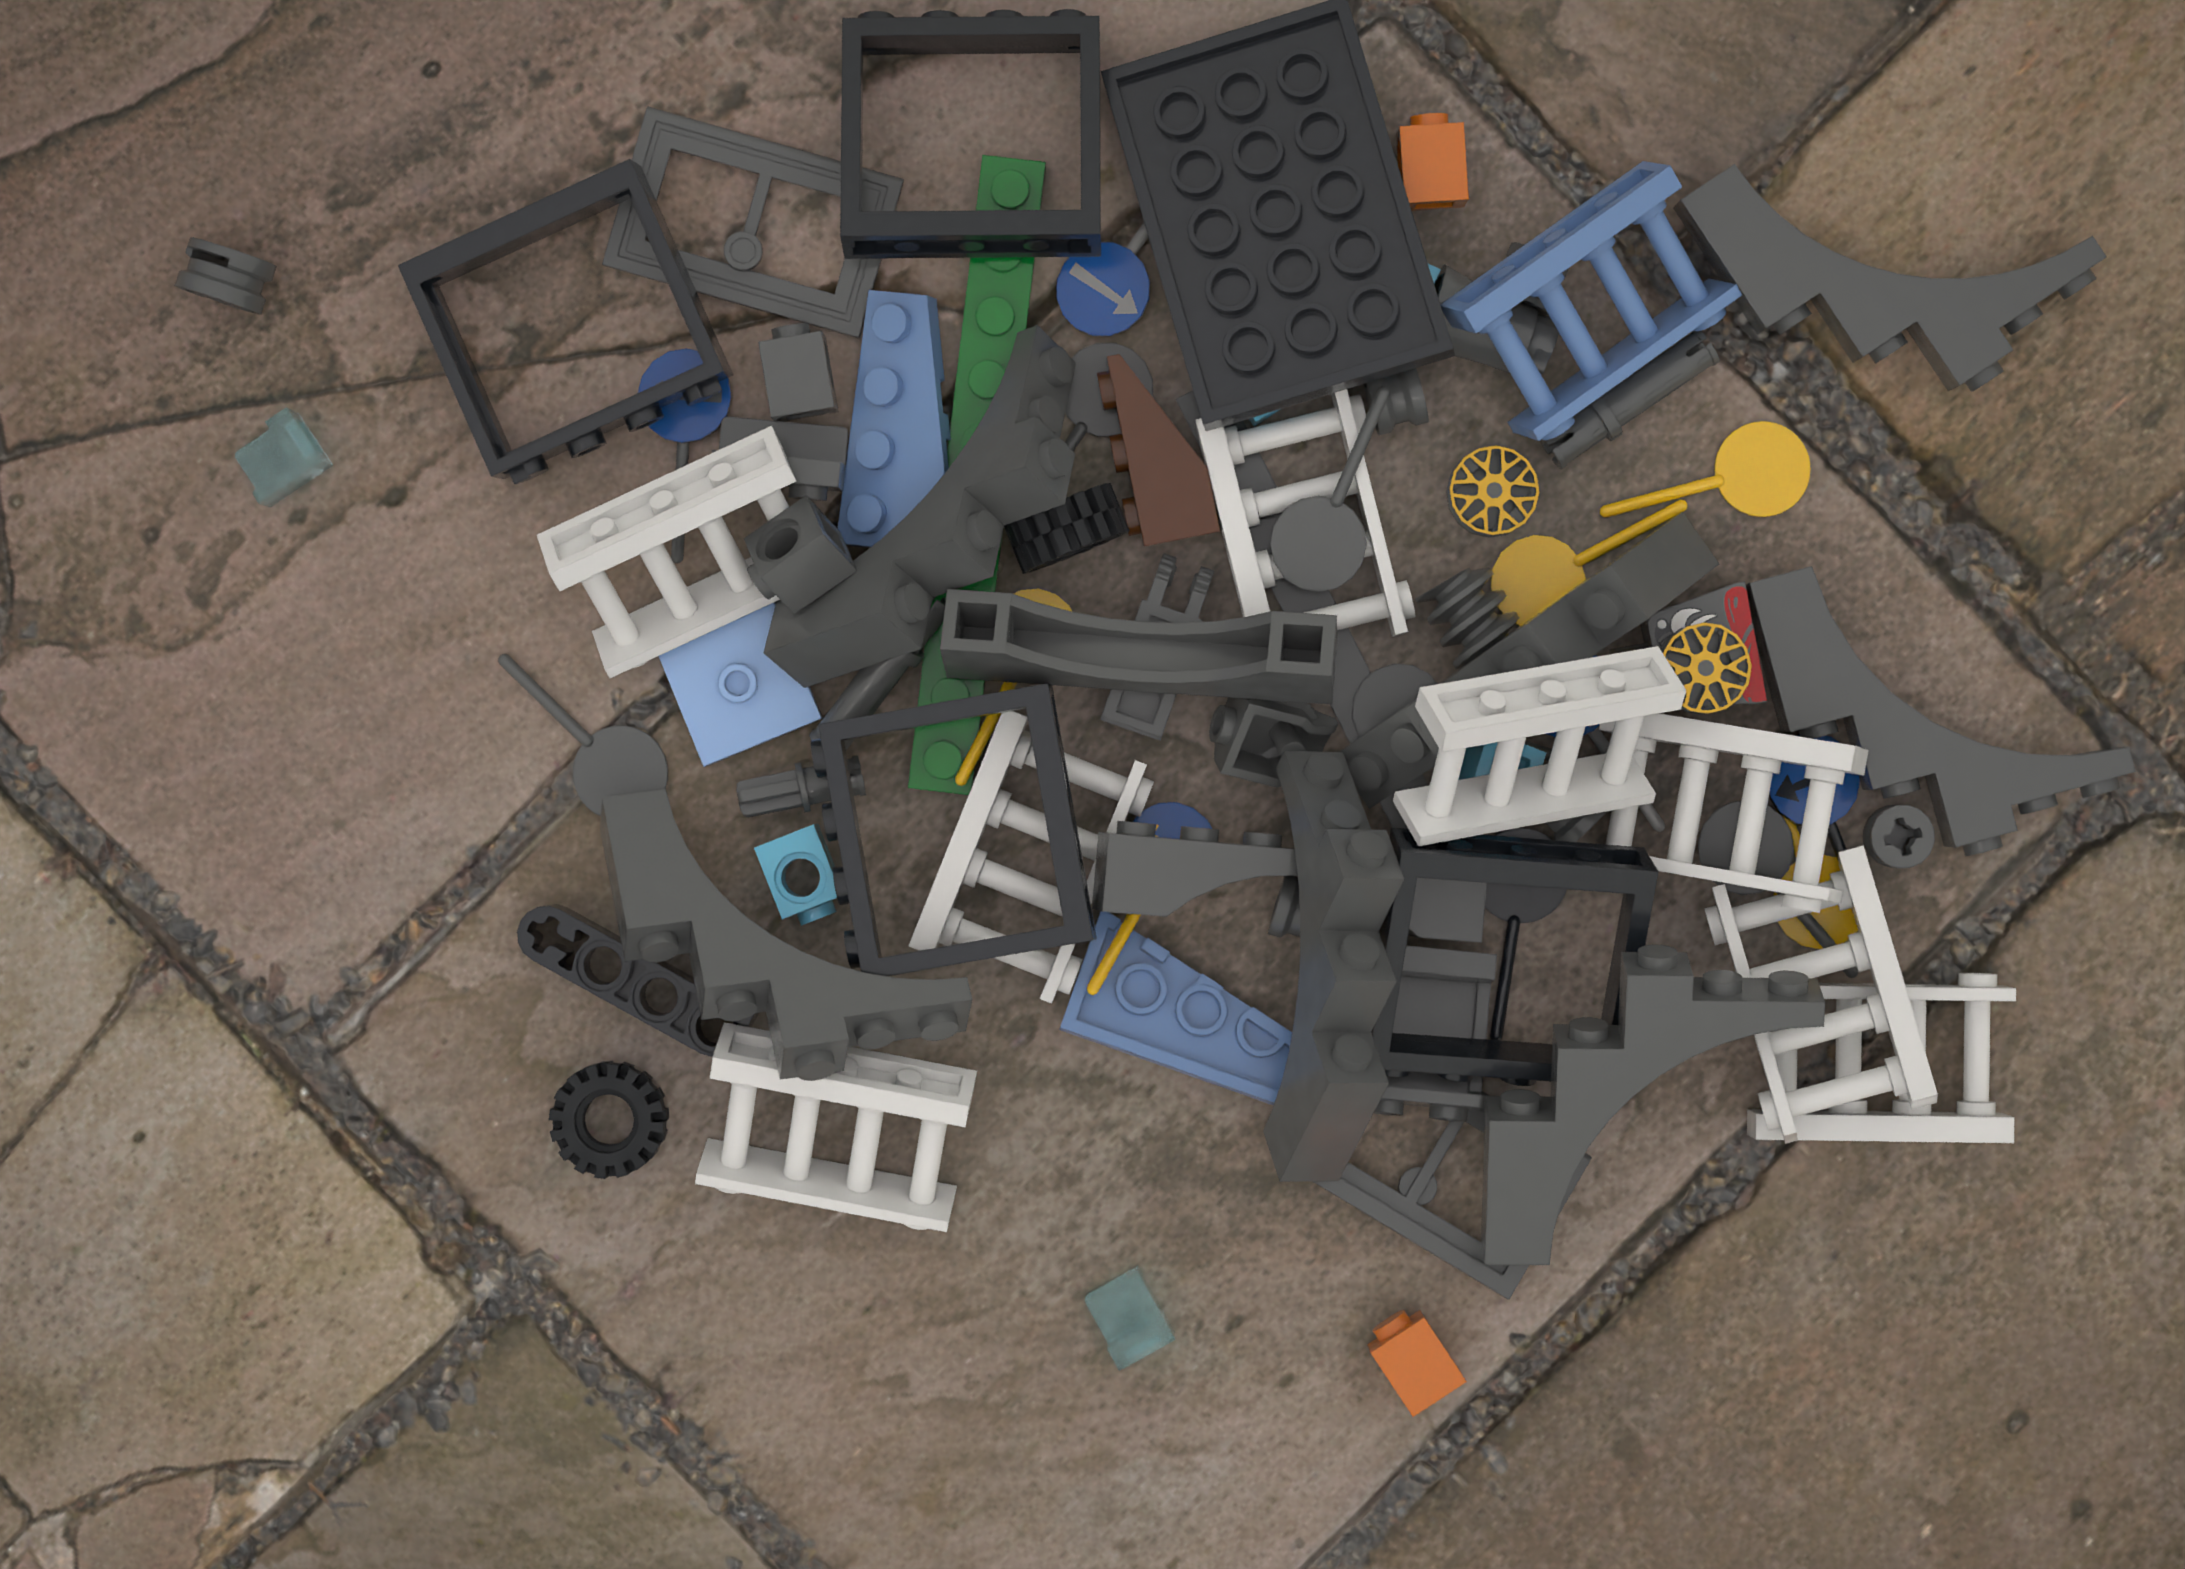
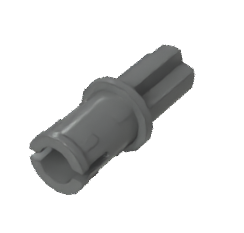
(791, 790)

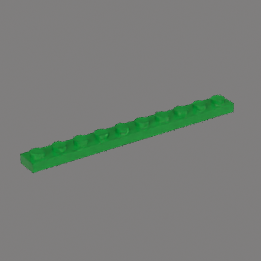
(993, 314)

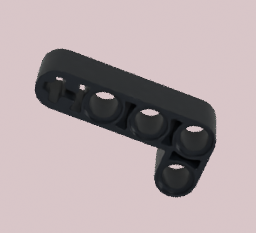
(629, 987)

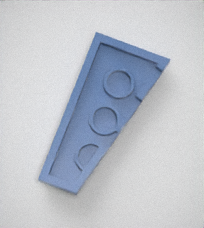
(896, 418)
(1175, 1017)

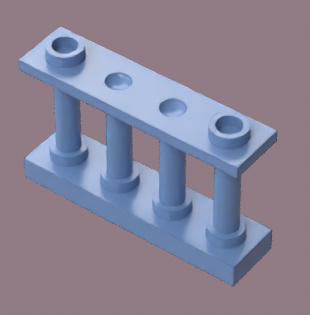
(1537, 272)

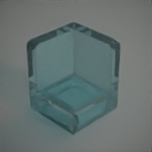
(282, 458)
(1129, 1318)

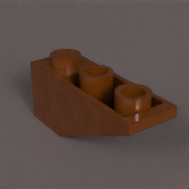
(1165, 473)

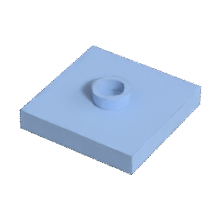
(735, 692)

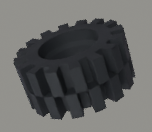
(1067, 530)
(571, 1130)

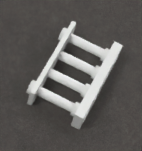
(1243, 508)
(658, 513)
(1528, 704)
(1762, 756)
(968, 864)
(1885, 1011)
(873, 1084)
(1975, 1115)

